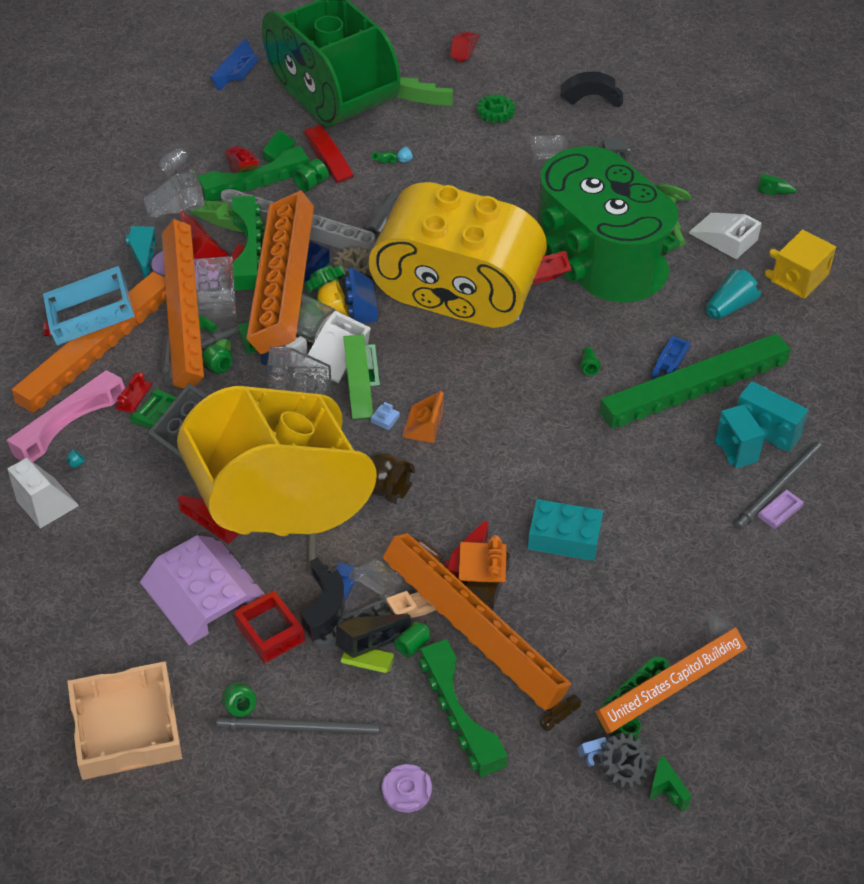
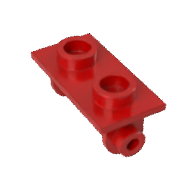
(134, 394)

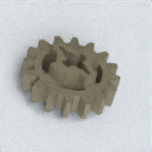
(353, 259)

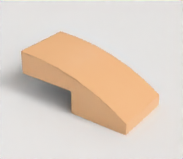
(411, 604)

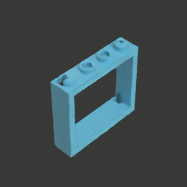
(80, 292)

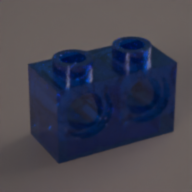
(317, 258)

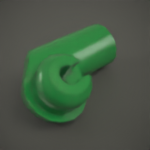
(385, 157)
(207, 324)

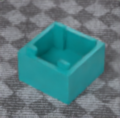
(739, 436)

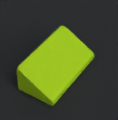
(372, 660)

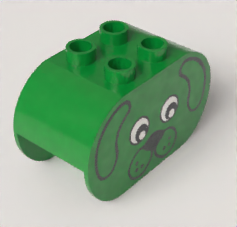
(331, 59)
(606, 223)

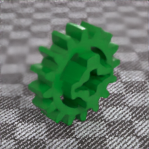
(496, 108)
(323, 277)

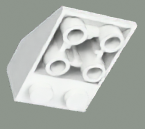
(728, 232)
(330, 344)

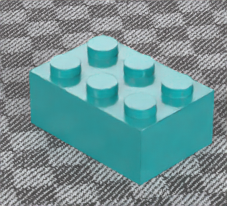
(776, 415)
(565, 529)

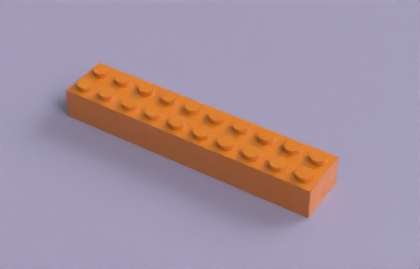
(281, 273)

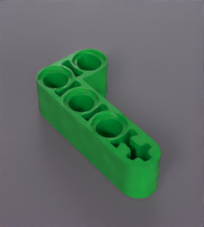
(654, 666)

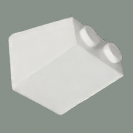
(39, 493)

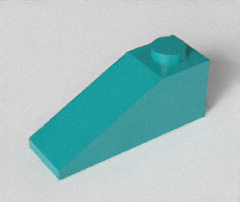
(142, 246)

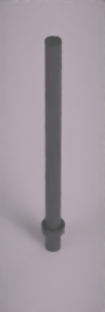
(748, 516)
(236, 722)

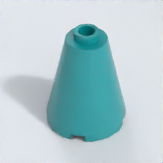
(733, 294)

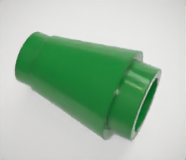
(589, 362)

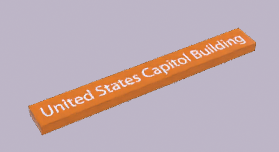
(670, 680)

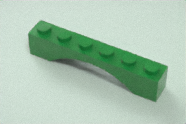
(280, 169)
(247, 264)
(483, 747)

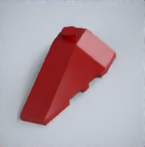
(203, 244)

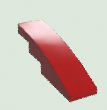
(328, 153)

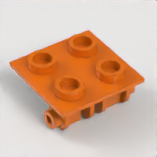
(483, 561)

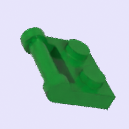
(164, 401)

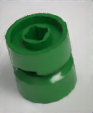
(310, 175)

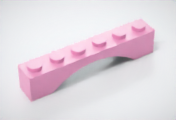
(35, 438)

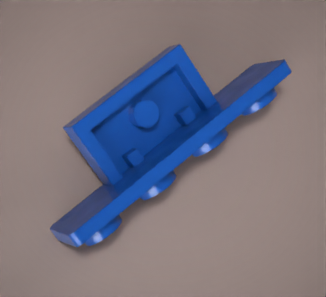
(235, 65)

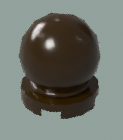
(392, 476)

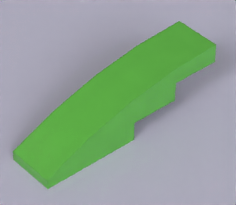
(425, 92)
(218, 214)
(358, 377)

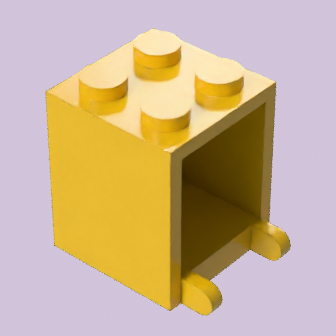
(802, 263)

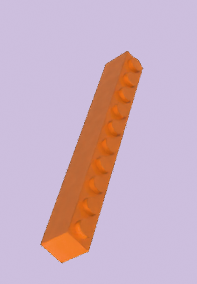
(182, 305)
(81, 352)
(477, 622)

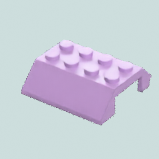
(198, 585)

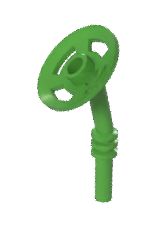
(672, 192)

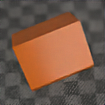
(425, 418)

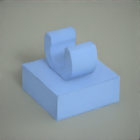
(385, 416)
(590, 749)

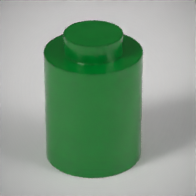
(412, 639)

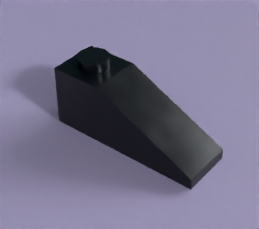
(369, 633)

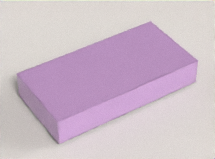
(780, 509)

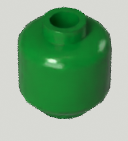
(217, 358)
(239, 699)

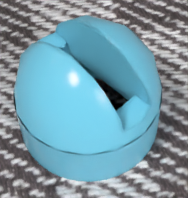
(404, 155)

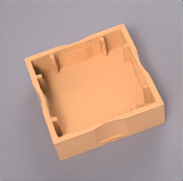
(124, 720)

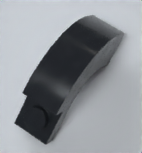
(591, 84)
(327, 612)

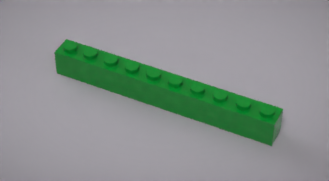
(694, 381)

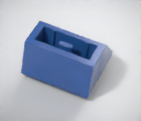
(361, 296)

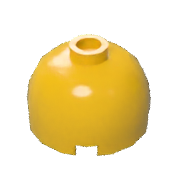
(333, 296)

